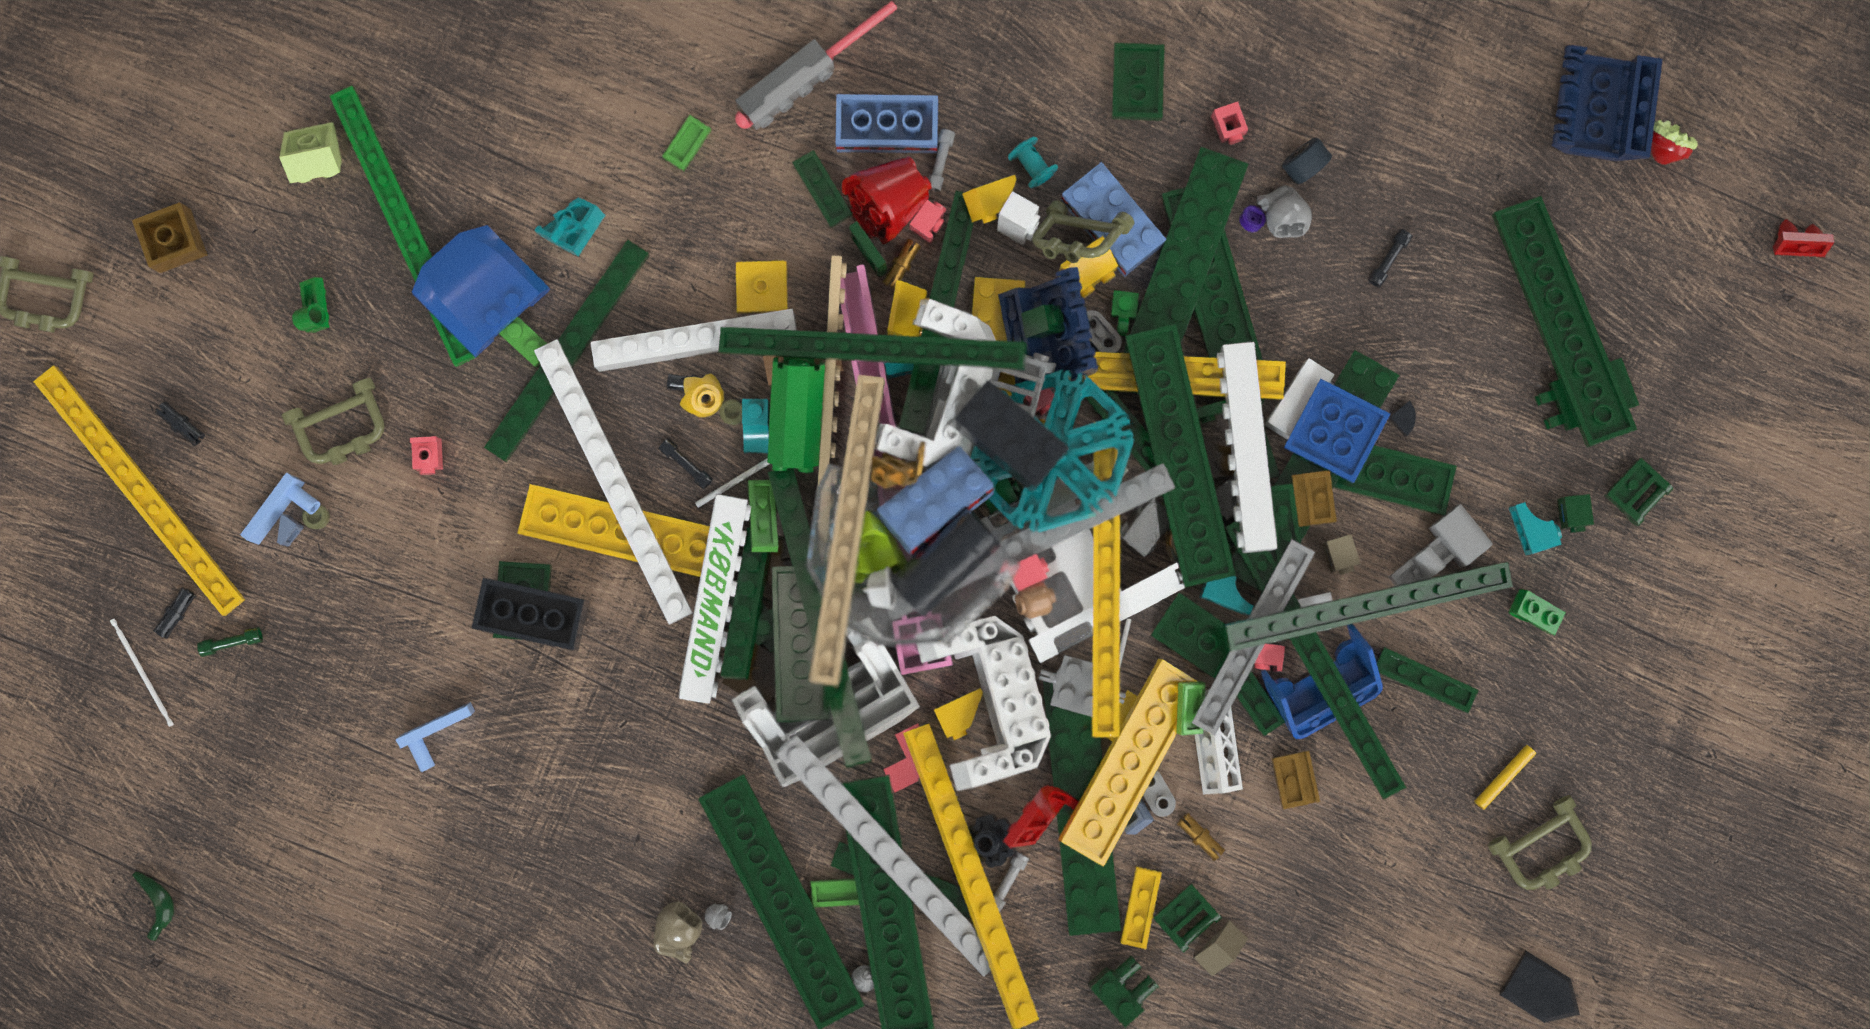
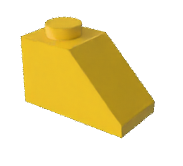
(989, 199)
(959, 714)

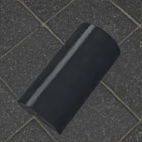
(945, 562)

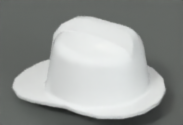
(881, 590)

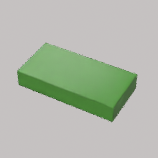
(686, 143)
(1189, 701)
(834, 892)

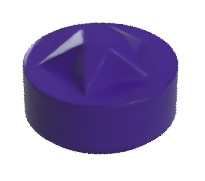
(1252, 219)

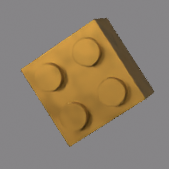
(169, 237)

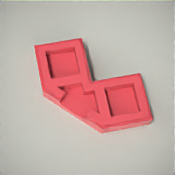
(903, 772)

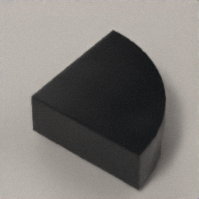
(1404, 418)

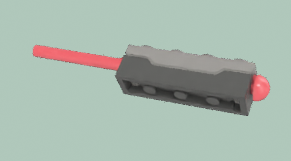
(796, 77)

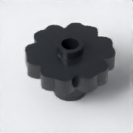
(996, 830)

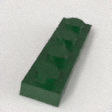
(1426, 680)

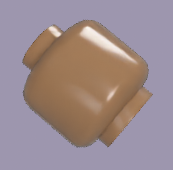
(1035, 600)

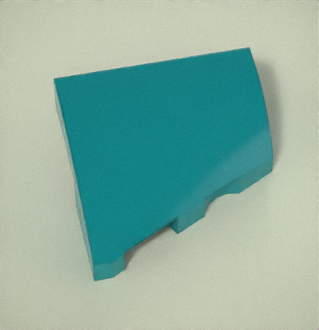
(573, 226)

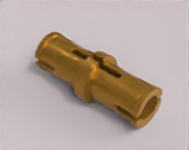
(901, 263)
(1201, 836)

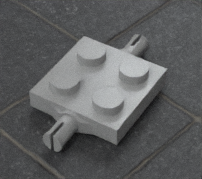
(1073, 685)

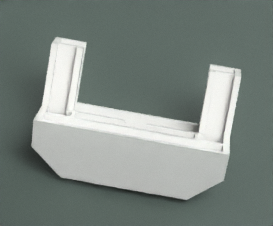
(952, 390)
(880, 698)

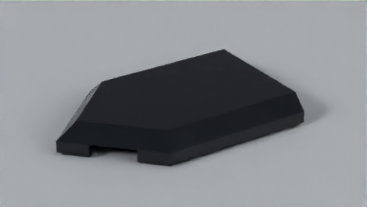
(1540, 990)

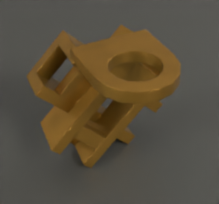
(897, 471)

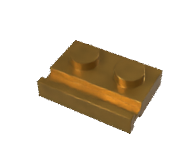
(1314, 498)
(1295, 779)

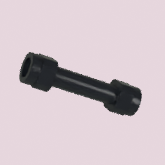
(1380, 275)
(671, 450)

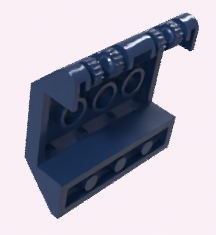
(1607, 106)
(1067, 348)

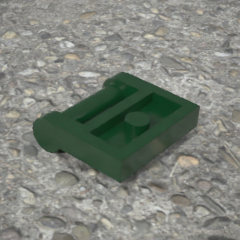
(1633, 485)
(1181, 911)

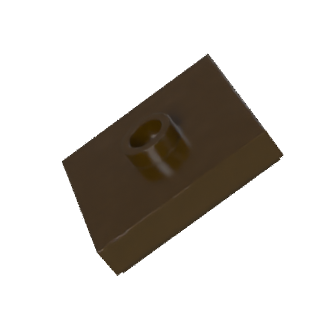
(761, 675)

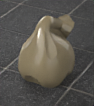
(676, 931)

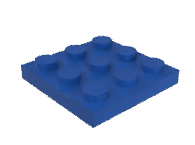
(1337, 430)

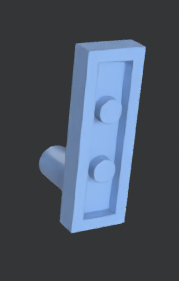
(287, 490)
(414, 737)

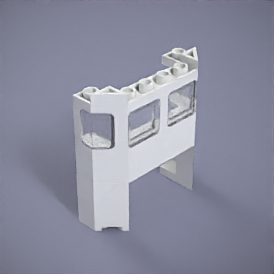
(1072, 581)

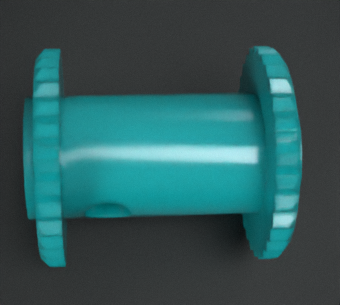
(1033, 162)

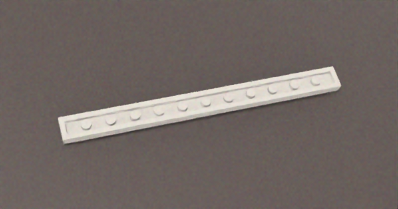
(613, 482)

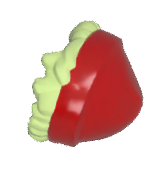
(1670, 144)

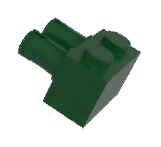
(1111, 990)

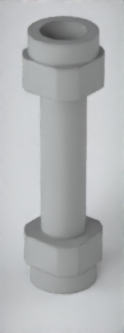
(945, 140)
(1017, 862)

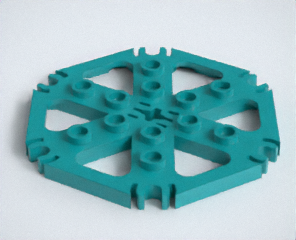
(1069, 469)

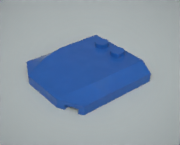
(477, 287)

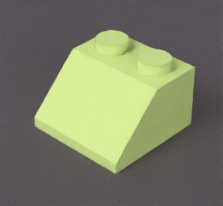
(310, 153)

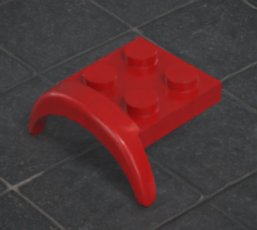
(1038, 816)

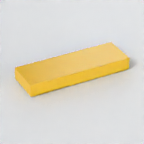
(1140, 907)

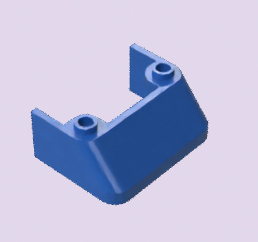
(1303, 704)

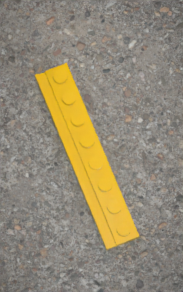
(1116, 374)

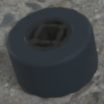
(1307, 160)

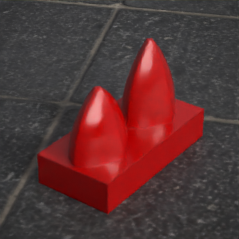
(1810, 243)

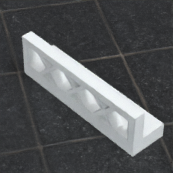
(1211, 758)

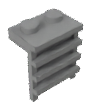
(1035, 370)

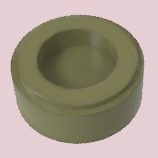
(731, 412)
(316, 520)

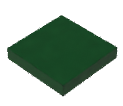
(868, 249)

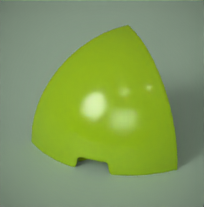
(877, 549)

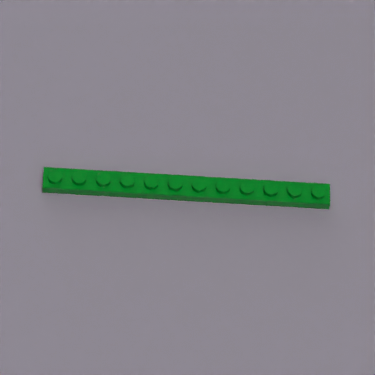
(390, 199)

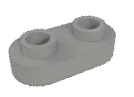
(1103, 332)
(1158, 791)

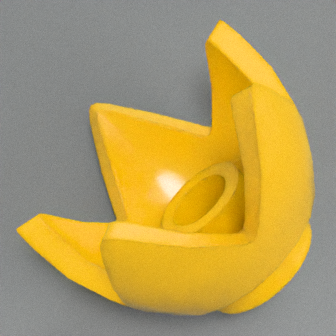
(695, 389)

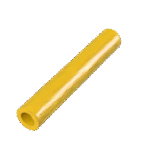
(1505, 777)

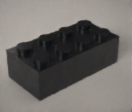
(1010, 436)
(530, 614)

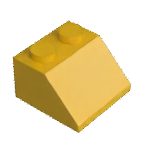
(1093, 269)
(905, 309)

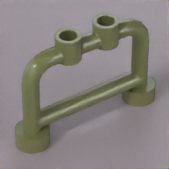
(1058, 213)
(46, 323)
(337, 454)
(1569, 864)

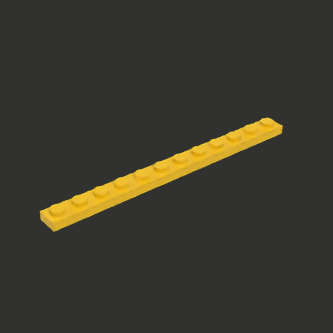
(139, 490)
(1106, 613)
(971, 877)

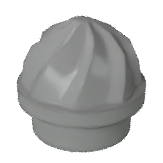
(718, 916)
(863, 978)

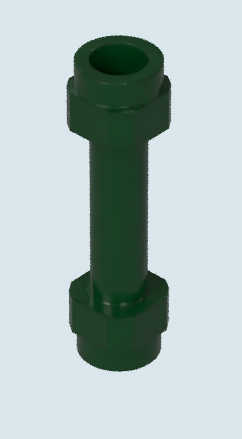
(209, 646)

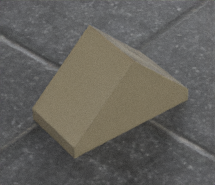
(1221, 948)

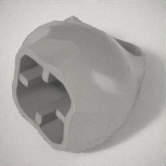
(1286, 212)

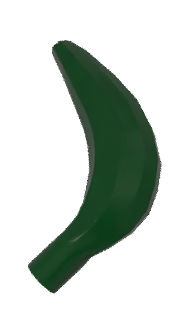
(161, 901)

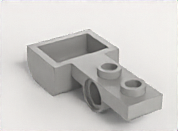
(1456, 539)

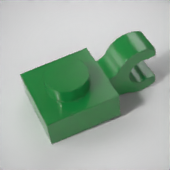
(1124, 308)

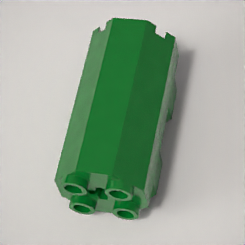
(795, 414)

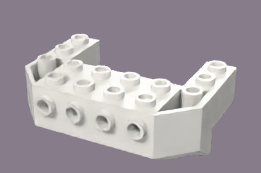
(1009, 696)

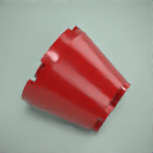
(886, 197)

